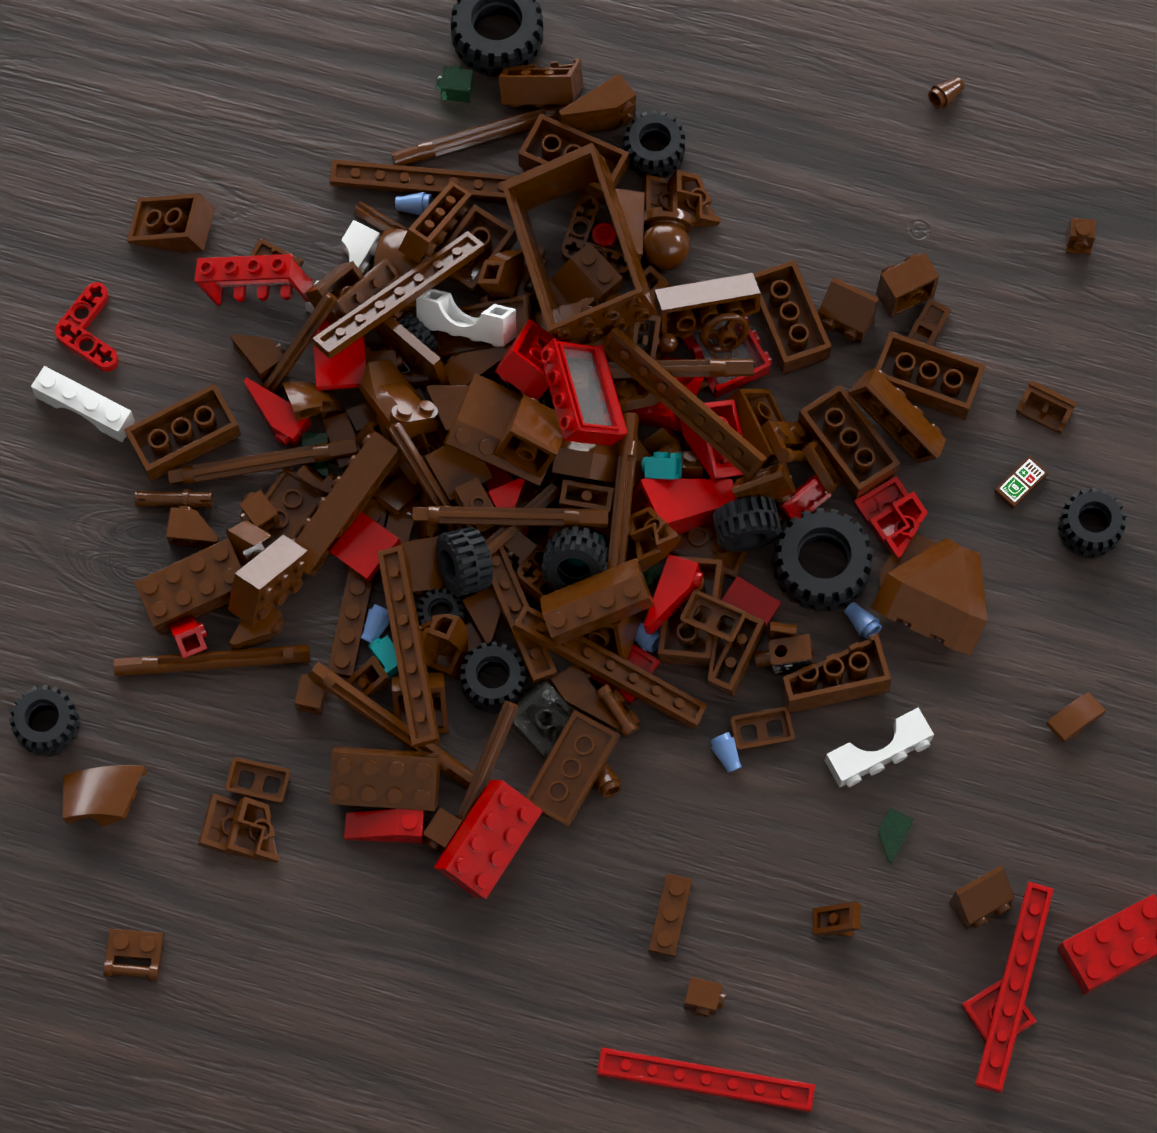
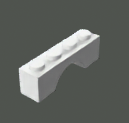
(360, 246)
(441, 313)
(68, 394)
(850, 763)

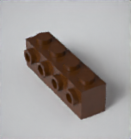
(434, 222)

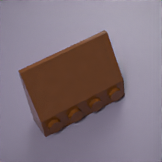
(482, 423)

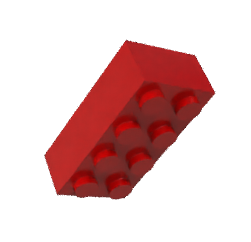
(488, 839)
(1112, 946)

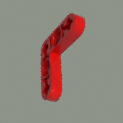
(79, 326)

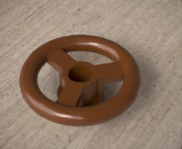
(725, 335)

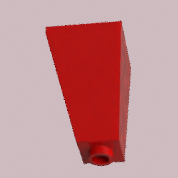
(683, 502)

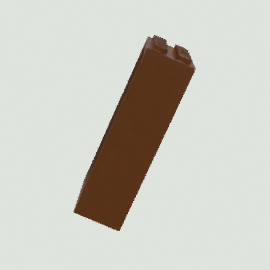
(553, 181)

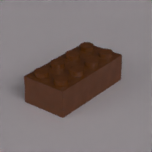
(554, 139)
(790, 318)
(931, 374)
(182, 432)
(849, 441)
(190, 586)
(682, 642)
(384, 778)

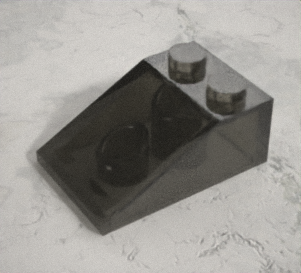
(541, 717)

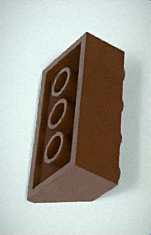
(898, 416)
(596, 602)

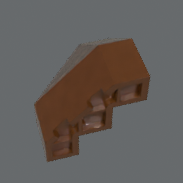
(596, 461)
(938, 595)

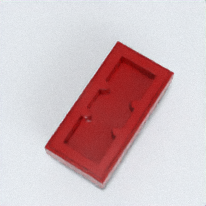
(805, 498)

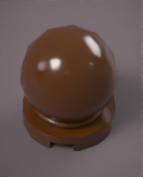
(666, 237)

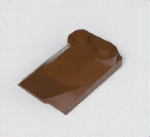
(396, 399)

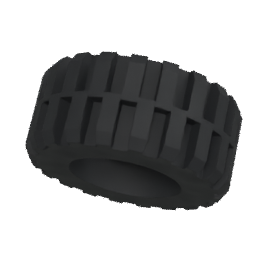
(496, 54)
(830, 529)

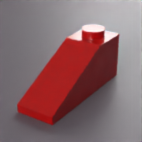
(277, 414)
(673, 590)
(386, 826)

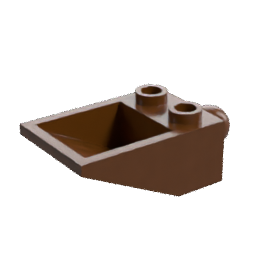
(647, 340)

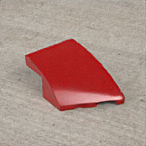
(892, 514)

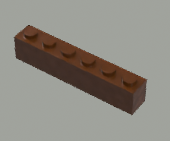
(347, 499)

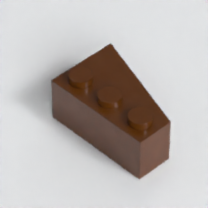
(542, 85)
(732, 659)

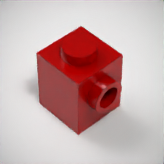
(189, 636)

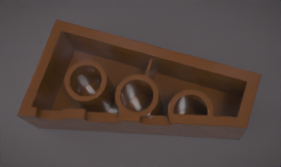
(693, 304)
(839, 678)

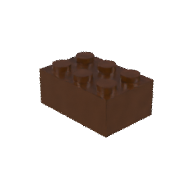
(268, 580)

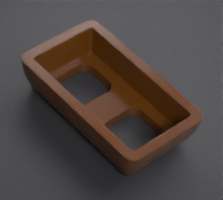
(718, 610)
(759, 720)
(261, 772)

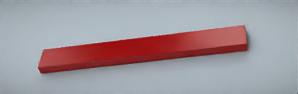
(1014, 987)
(706, 1080)

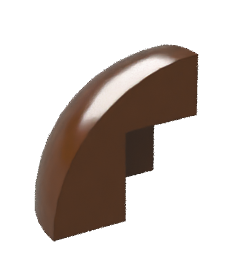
(388, 248)
(307, 401)
(445, 644)

